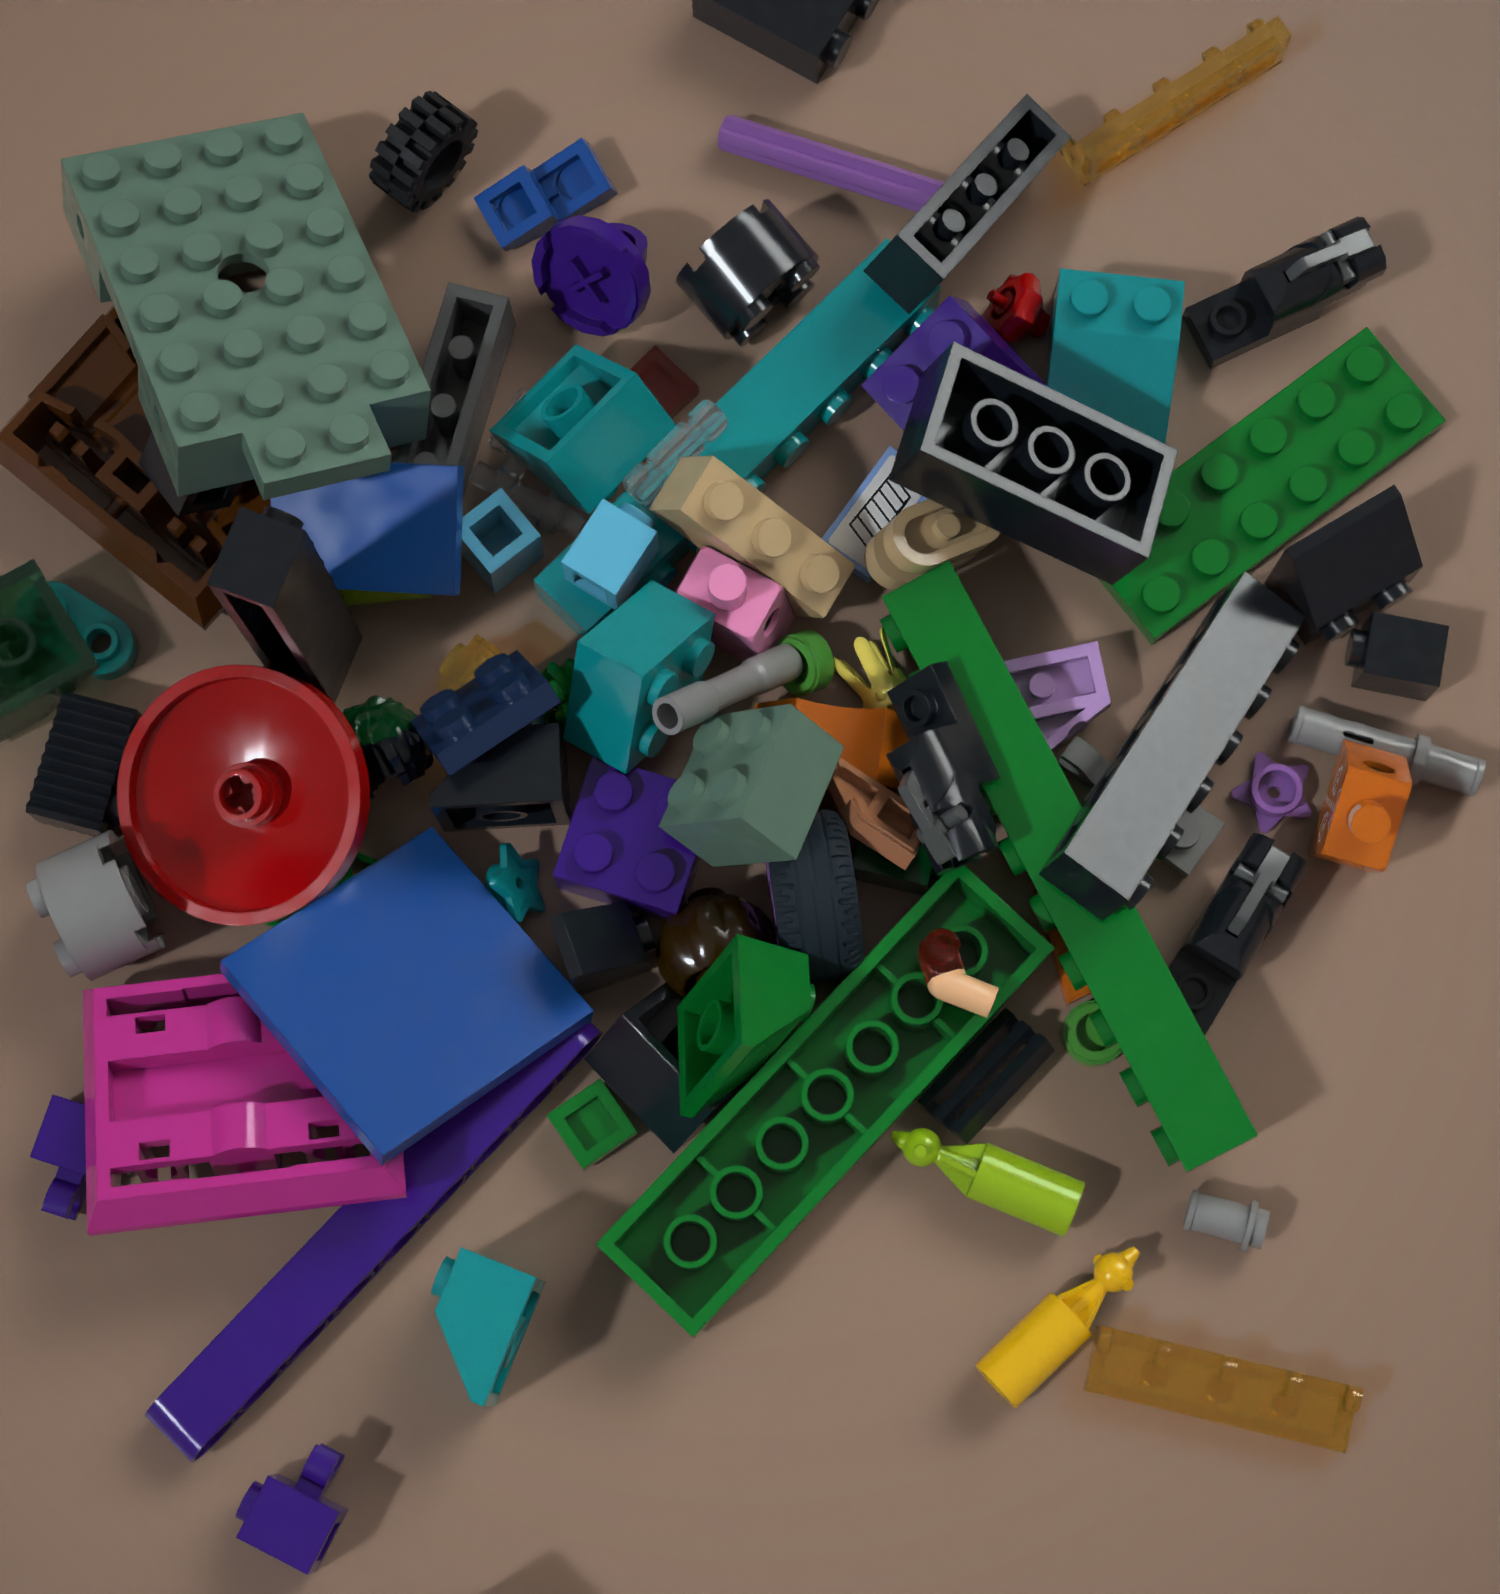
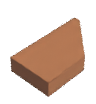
(874, 814)

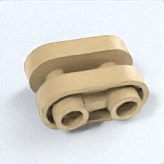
(922, 540)

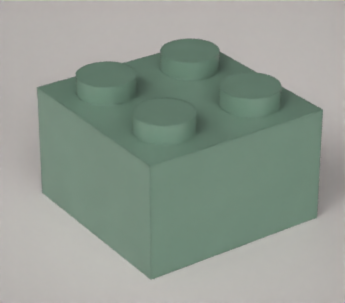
(751, 786)

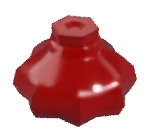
(1017, 308)

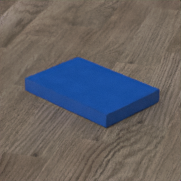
(388, 528)

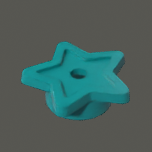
(515, 883)

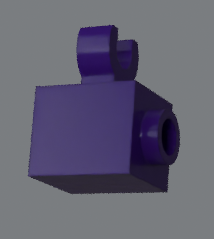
(63, 1145)
(294, 1518)

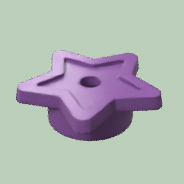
(1284, 778)

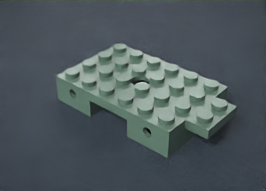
(263, 383)

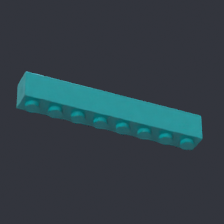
(772, 413)

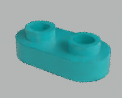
(96, 621)

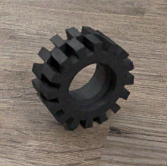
(423, 151)

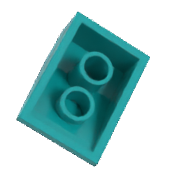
(1116, 345)

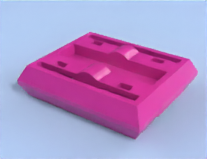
(216, 1095)

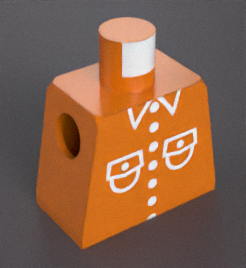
(1362, 808)

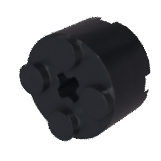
(749, 271)

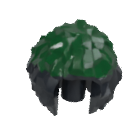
(388, 741)

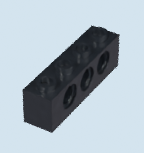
(967, 204)

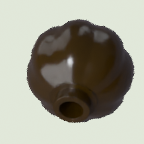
(702, 932)

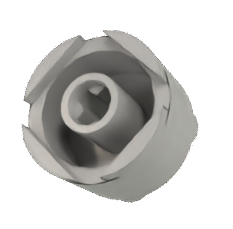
(96, 907)

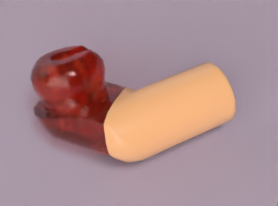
(947, 976)

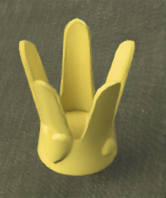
(880, 674)

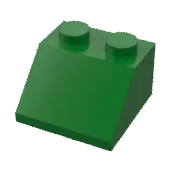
(738, 1018)

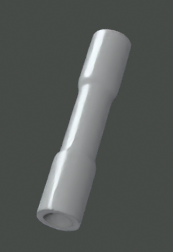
(705, 698)

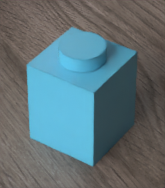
(499, 541)
(611, 552)

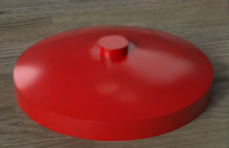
(243, 794)

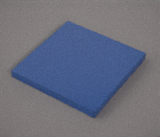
(406, 994)

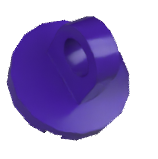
(593, 273)

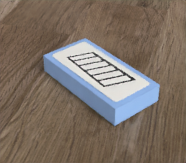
(868, 512)

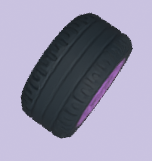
(818, 901)

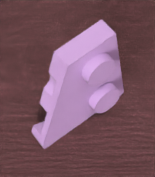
(1062, 689)

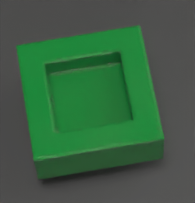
(592, 1124)

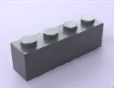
(463, 376)

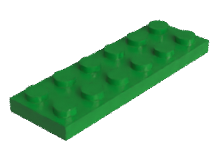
(1274, 479)

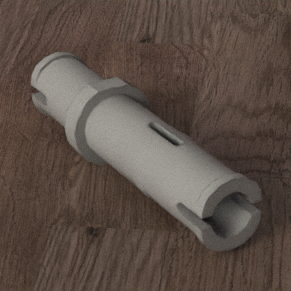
(1425, 761)

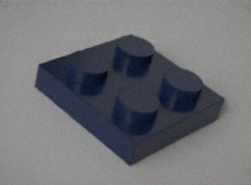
(484, 711)

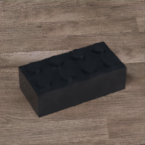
(1034, 464)

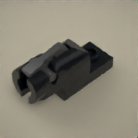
(1285, 292)
(943, 769)
(1234, 925)

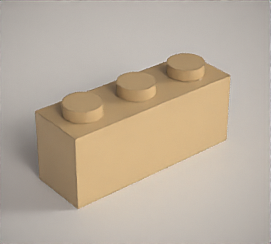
(734, 518)

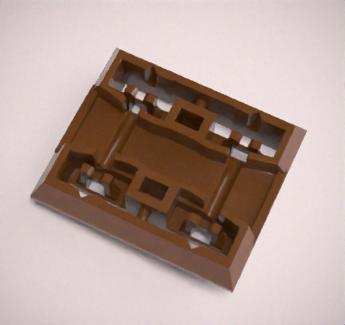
(95, 412)

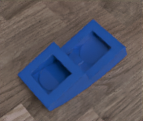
(534, 200)

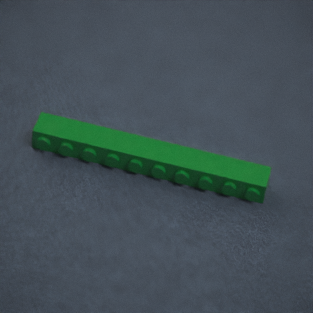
(1114, 956)

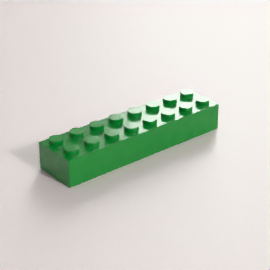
(817, 1106)

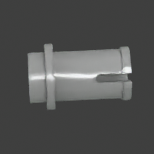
(1227, 1219)

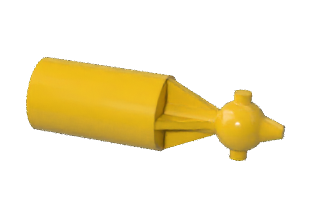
(1053, 1330)

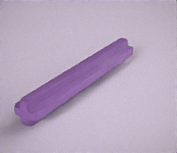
(826, 163)

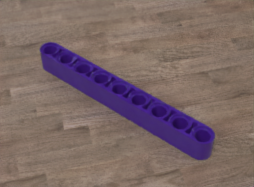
(346, 1258)

